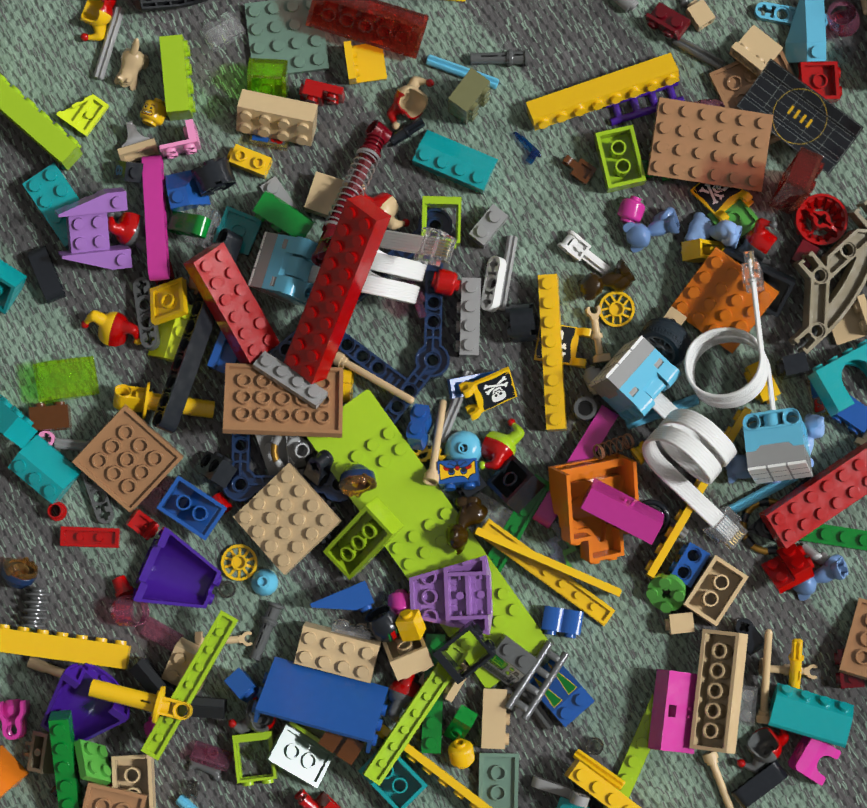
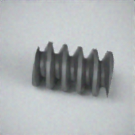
(36, 607)

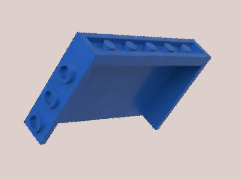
(322, 701)

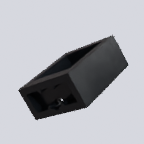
(451, 666)

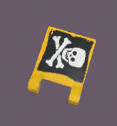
(719, 198)
(570, 341)
(489, 391)

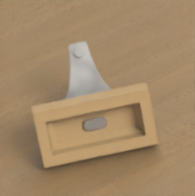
(137, 145)

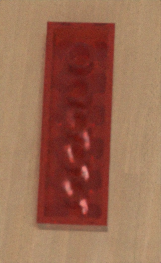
(370, 23)
(797, 181)

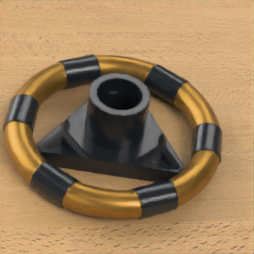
(758, 528)

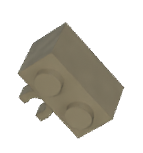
(40, 753)

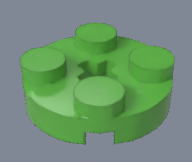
(659, 599)

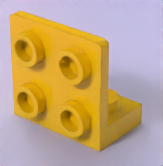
(364, 63)

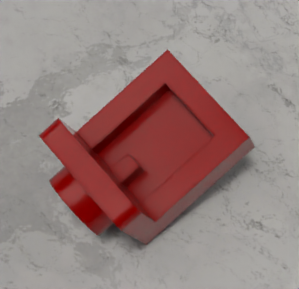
(142, 524)

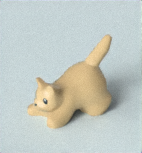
(132, 63)

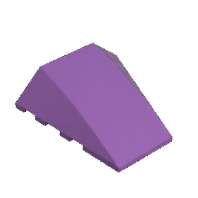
(455, 594)

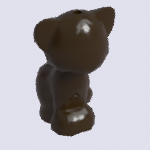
(617, 278)
(470, 513)

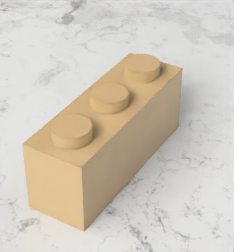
(494, 719)

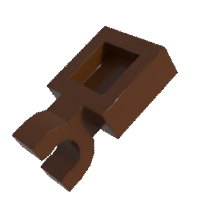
(581, 170)

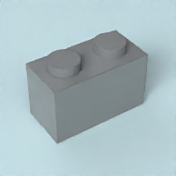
(488, 226)

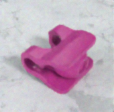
(14, 713)
(806, 756)

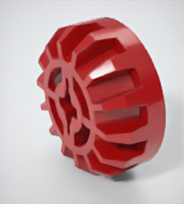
(808, 210)

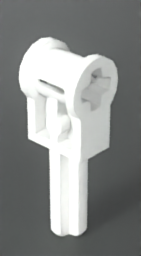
(580, 250)

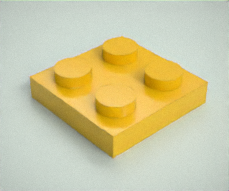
(168, 301)

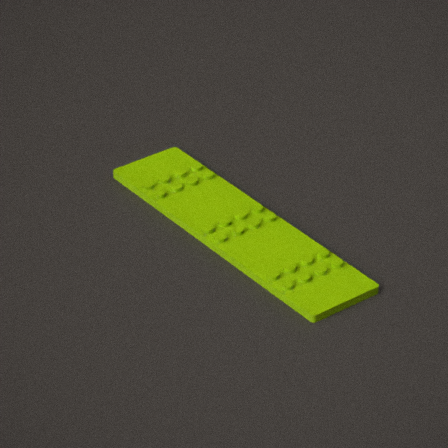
(426, 514)

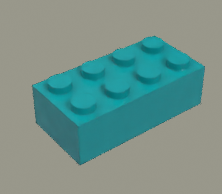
(50, 192)

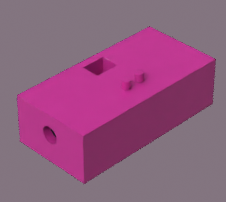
(622, 511)
(672, 711)

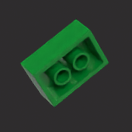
(282, 216)

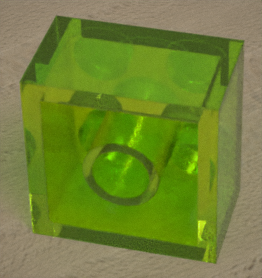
(268, 76)

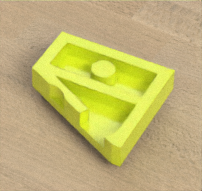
(84, 114)

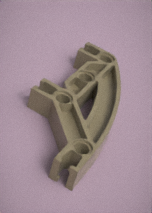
(819, 307)

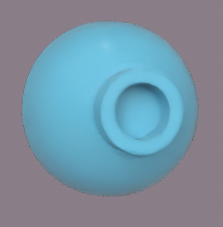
(264, 582)

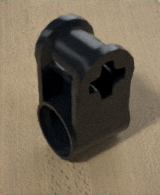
(318, 468)
(755, 640)

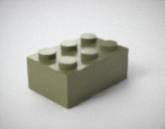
(469, 96)

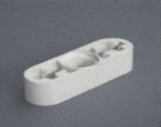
(492, 269)

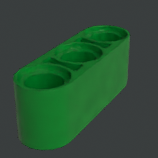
(189, 224)

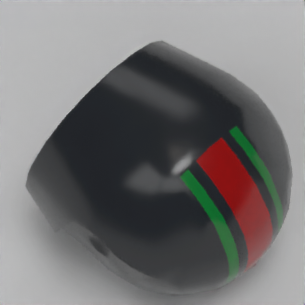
(383, 628)

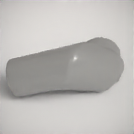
(817, 557)

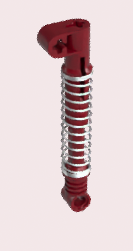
(368, 155)

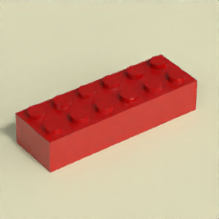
(231, 303)

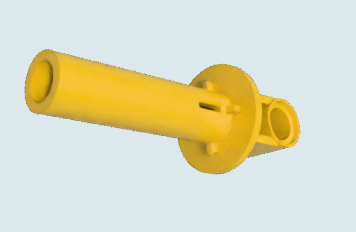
(141, 400)
(134, 698)

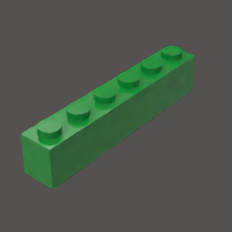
(65, 759)

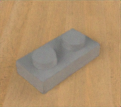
(276, 188)

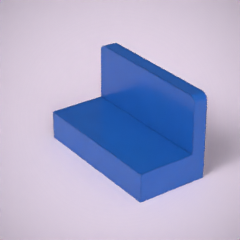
(221, 354)

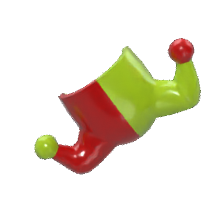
(500, 446)

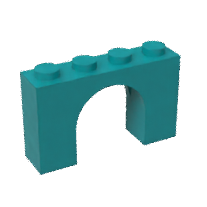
(828, 378)

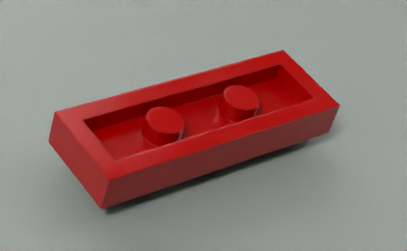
(90, 537)

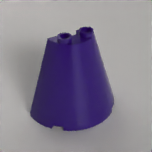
(175, 574)
(89, 714)

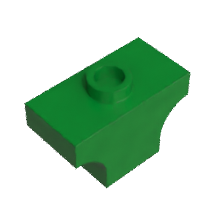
(460, 723)

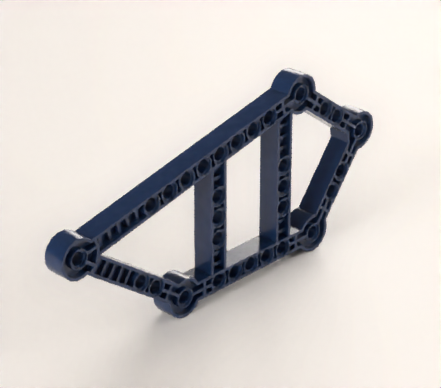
(416, 380)

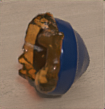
(357, 480)
(19, 572)

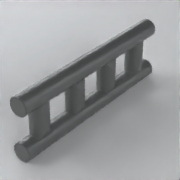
(538, 693)

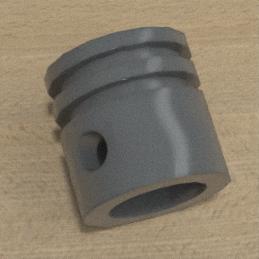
(584, 409)

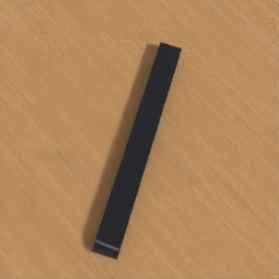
(190, 351)

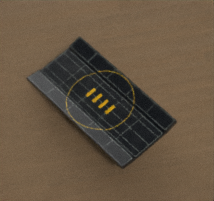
(801, 115)

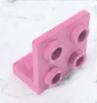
(187, 146)

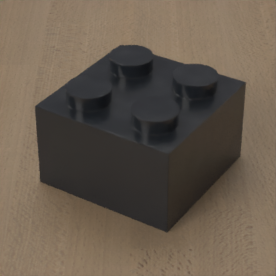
(515, 484)

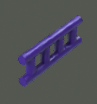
(637, 112)

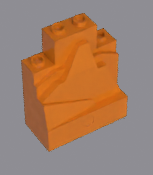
(578, 527)

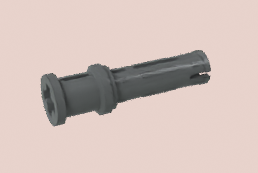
(509, 58)
(269, 621)

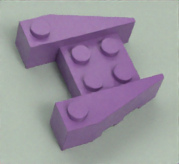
(90, 233)

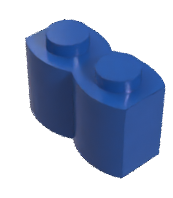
(419, 426)
(562, 620)

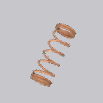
(603, 451)

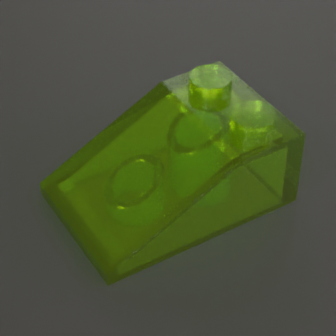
(66, 379)

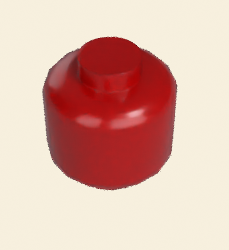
(445, 282)

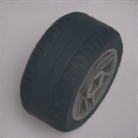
(667, 338)

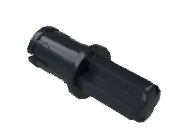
(405, 132)

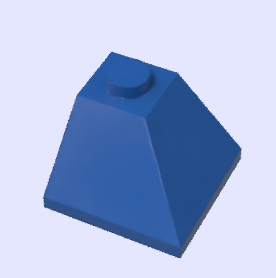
(184, 192)

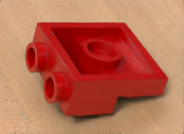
(822, 78)
(317, 92)
(789, 568)

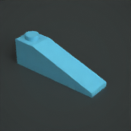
(807, 33)

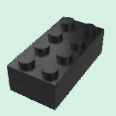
(772, 276)

